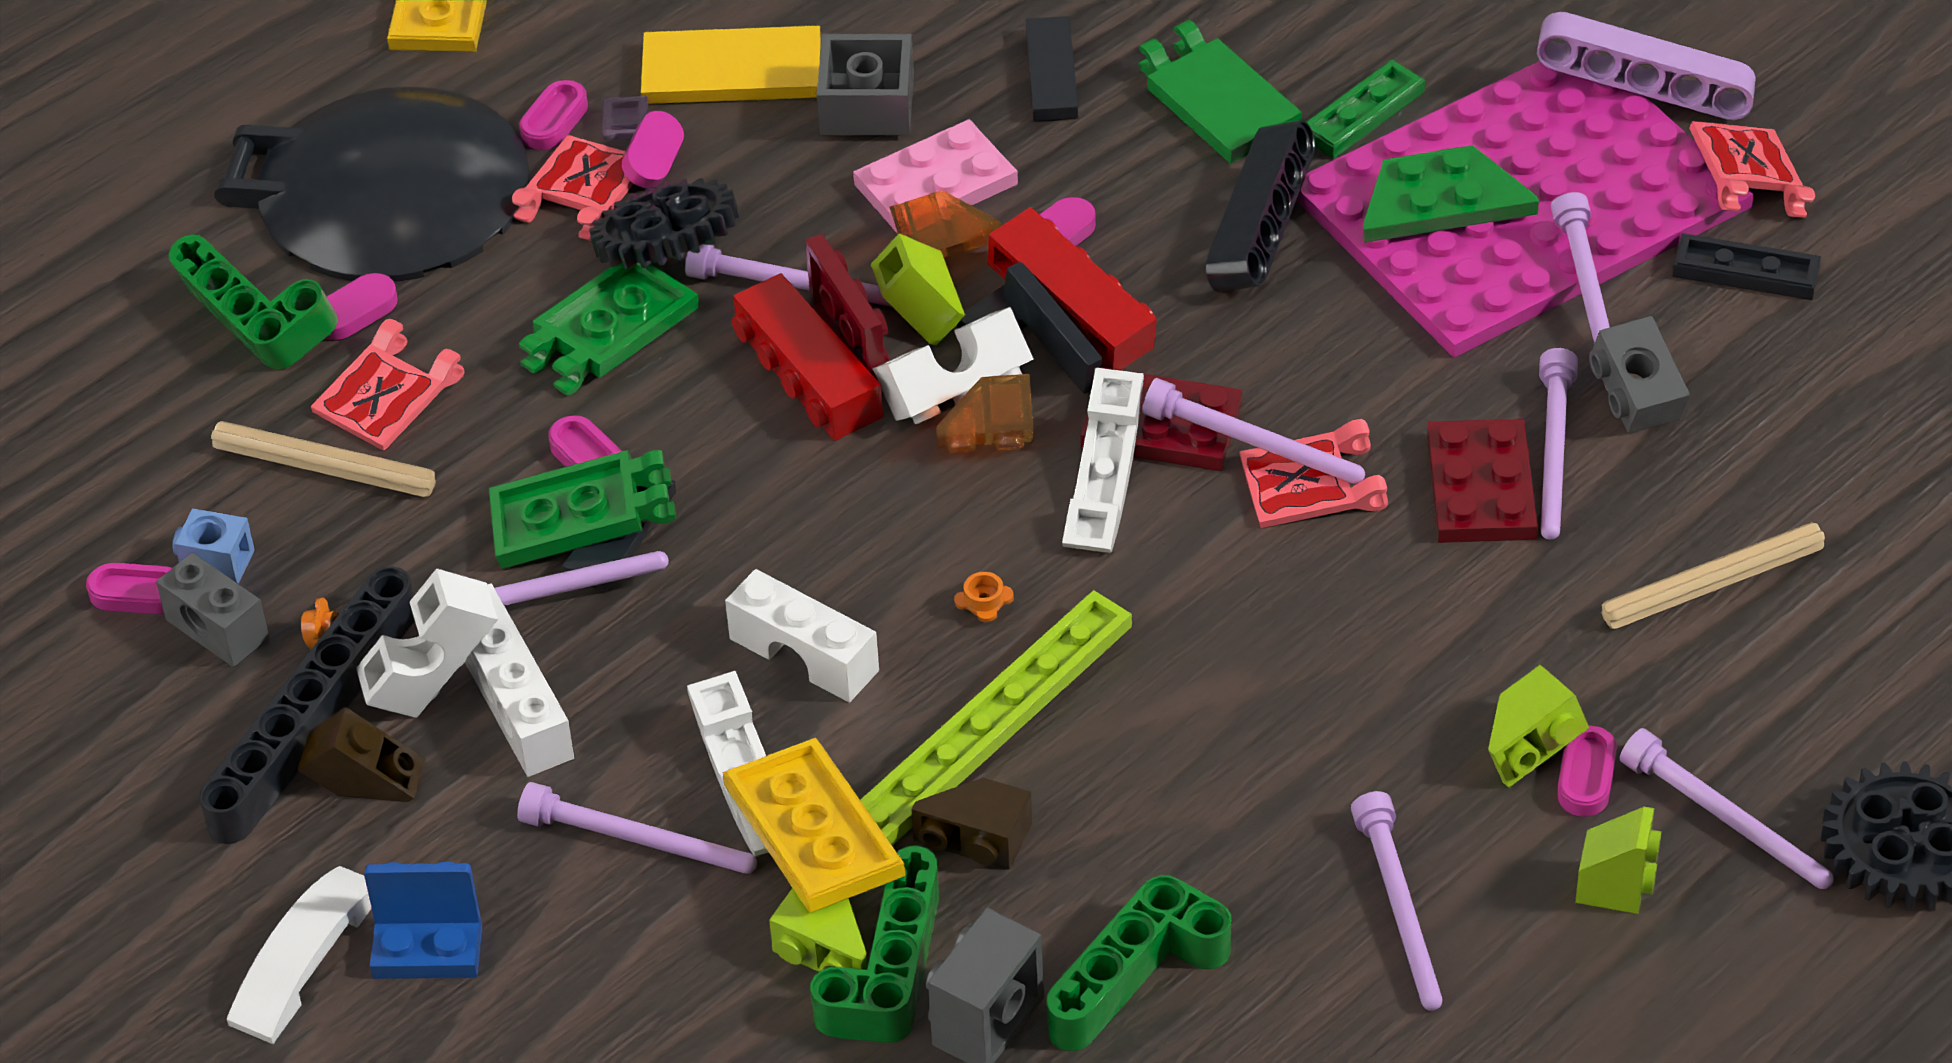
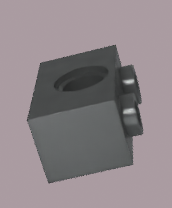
(1639, 350)
(212, 609)

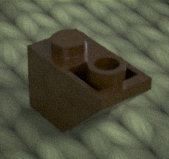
(360, 760)
(975, 821)

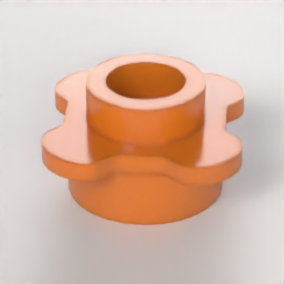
(984, 595)
(316, 622)

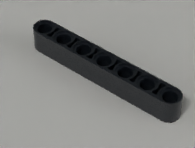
(318, 688)

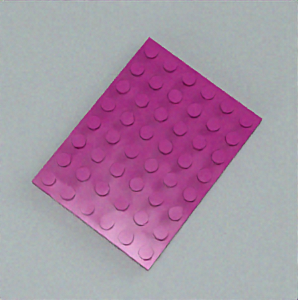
(1555, 139)

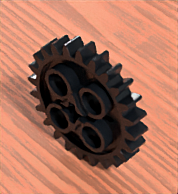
(664, 223)
(1893, 834)

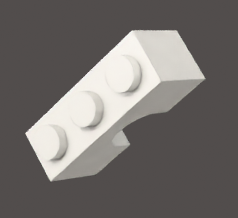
(917, 383)
(451, 621)
(835, 648)

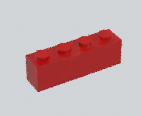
(1091, 298)
(807, 357)

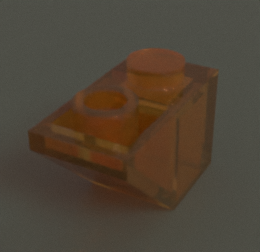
(943, 221)
(990, 413)

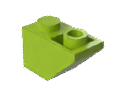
(918, 287)
(1533, 724)
(1617, 862)
(817, 938)

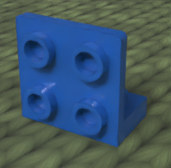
(424, 920)

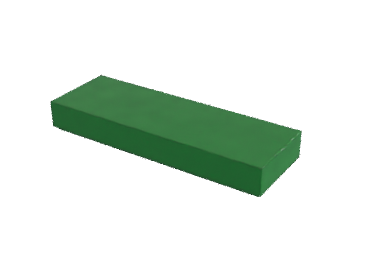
(1365, 108)

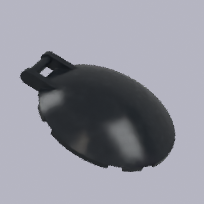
(382, 181)

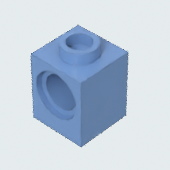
(218, 540)

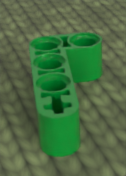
(272, 330)
(1156, 921)
(895, 963)

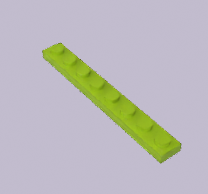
(997, 712)

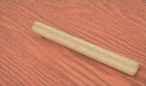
(323, 459)
(1712, 575)

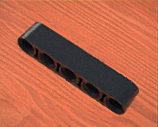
(1260, 206)

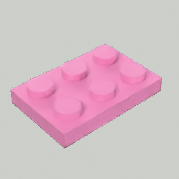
(951, 161)

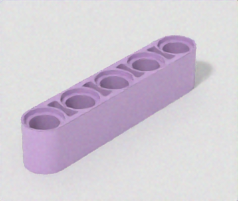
(1660, 82)

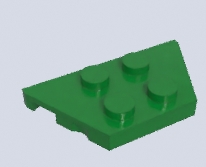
(1443, 193)

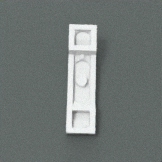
(1105, 461)
(728, 737)
(294, 951)

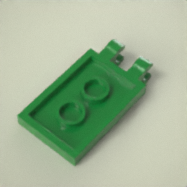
(1214, 91)
(606, 323)
(578, 506)

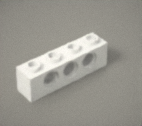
(520, 696)

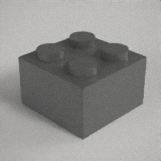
(865, 84)
(985, 988)

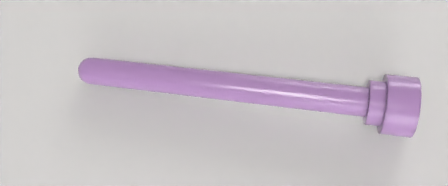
(1572, 215)
(711, 262)
(1558, 372)
(1165, 401)
(582, 578)
(1646, 755)
(542, 806)
(1375, 818)

